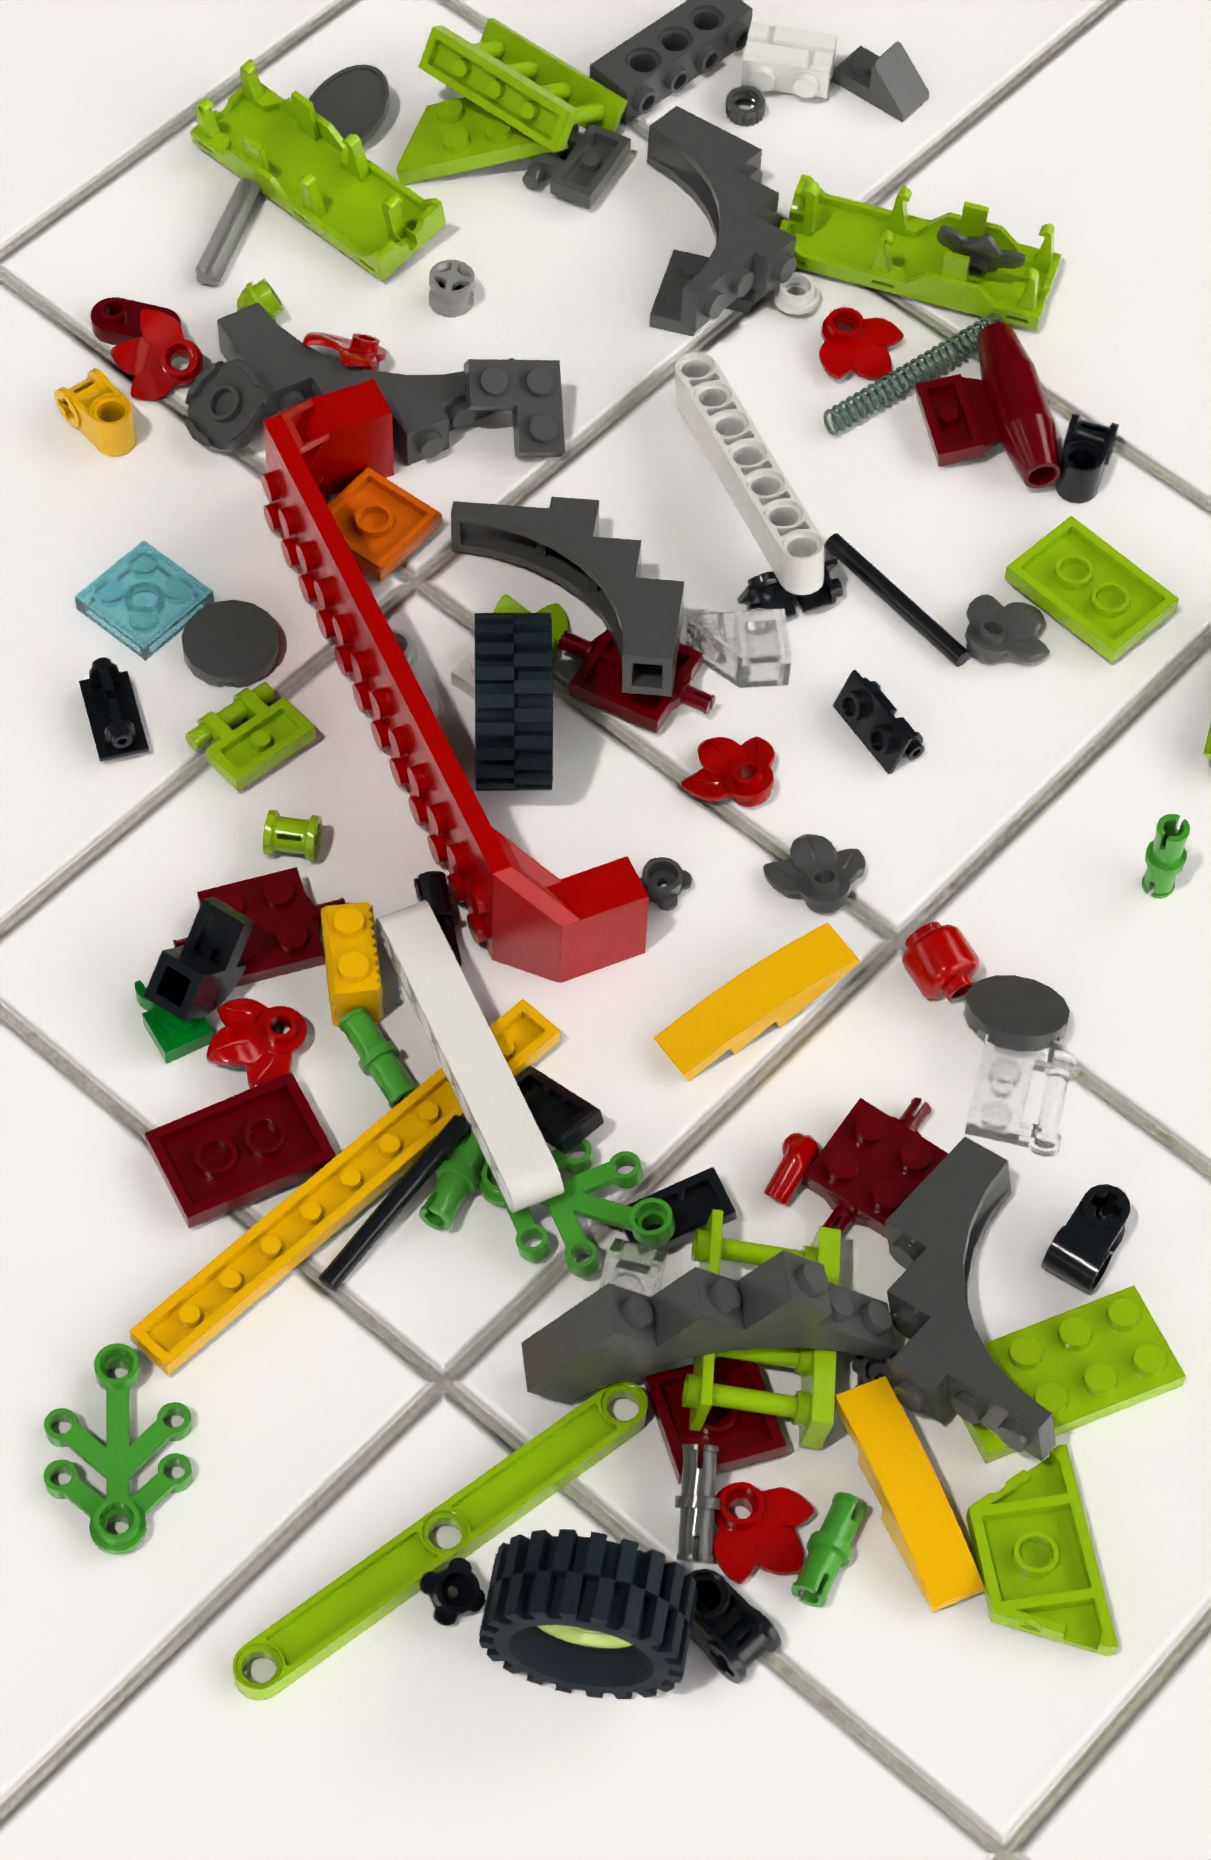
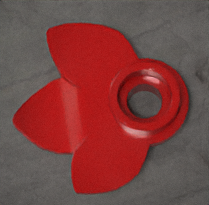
(857, 344)
(359, 351)
(152, 355)
(733, 771)
(252, 1043)
(765, 1536)

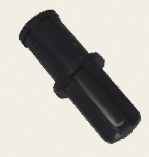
(434, 889)

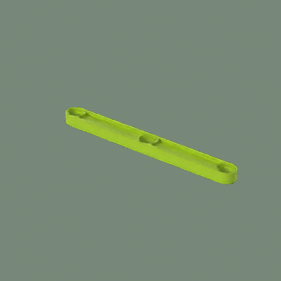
(478, 1512)

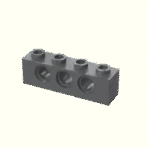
(672, 52)

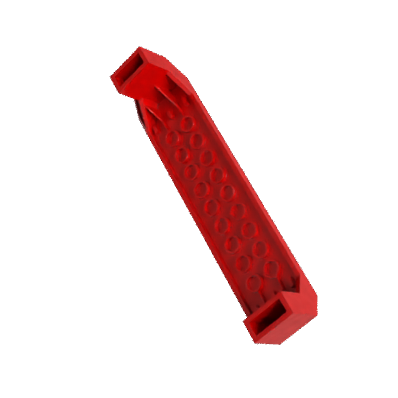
(511, 899)

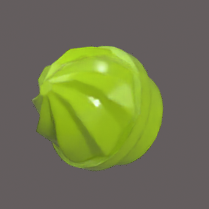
(262, 294)

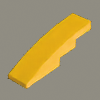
(756, 999)
(909, 1494)

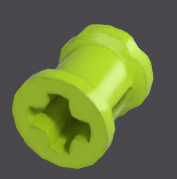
(292, 835)

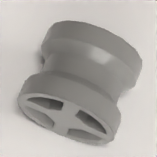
(451, 288)

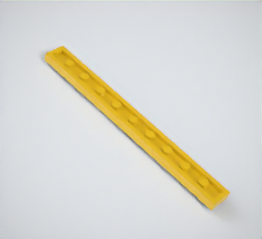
(322, 1204)

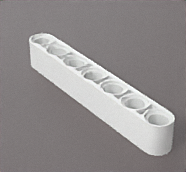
(749, 474)
(470, 1057)

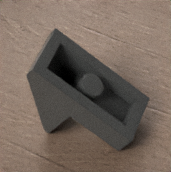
(883, 80)

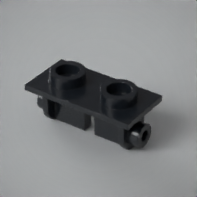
(768, 593)
(112, 711)
(873, 721)

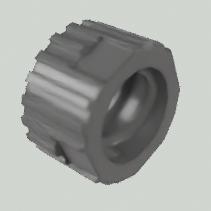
(747, 96)

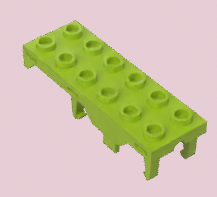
(317, 174)
(904, 257)

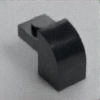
(205, 970)

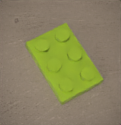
(1091, 589)

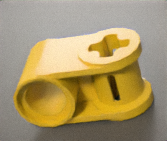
(99, 413)

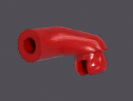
(798, 1156)

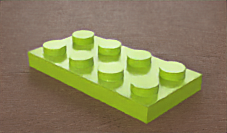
(1084, 1364)

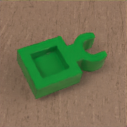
(170, 1034)

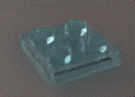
(143, 599)

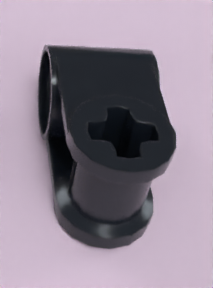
(1084, 458)
(1086, 1241)
(733, 1631)

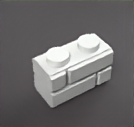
(789, 60)

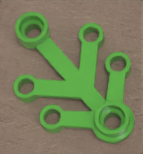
(579, 1202)
(118, 1459)

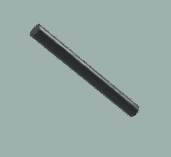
(897, 600)
(394, 1203)

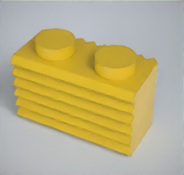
(352, 960)

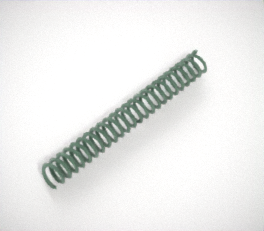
(874, 393)

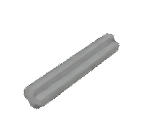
(228, 232)

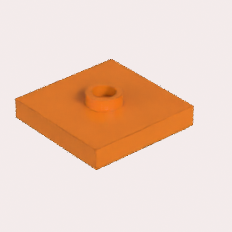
(382, 522)

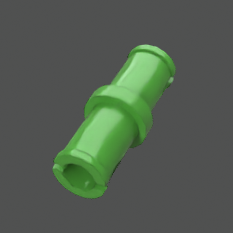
(1165, 856)
(377, 1055)
(455, 1181)
(829, 1549)

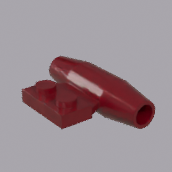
(1005, 406)

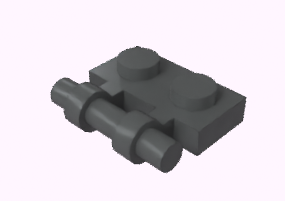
(587, 168)

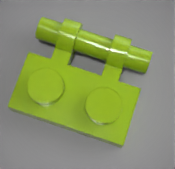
(257, 744)

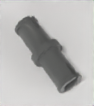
(697, 1503)

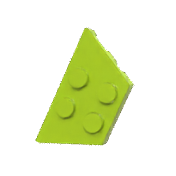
(461, 138)
(1041, 1558)

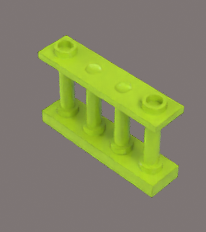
(521, 83)
(814, 1404)

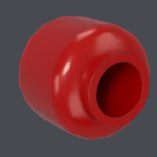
(940, 961)

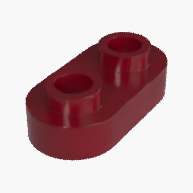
(119, 319)

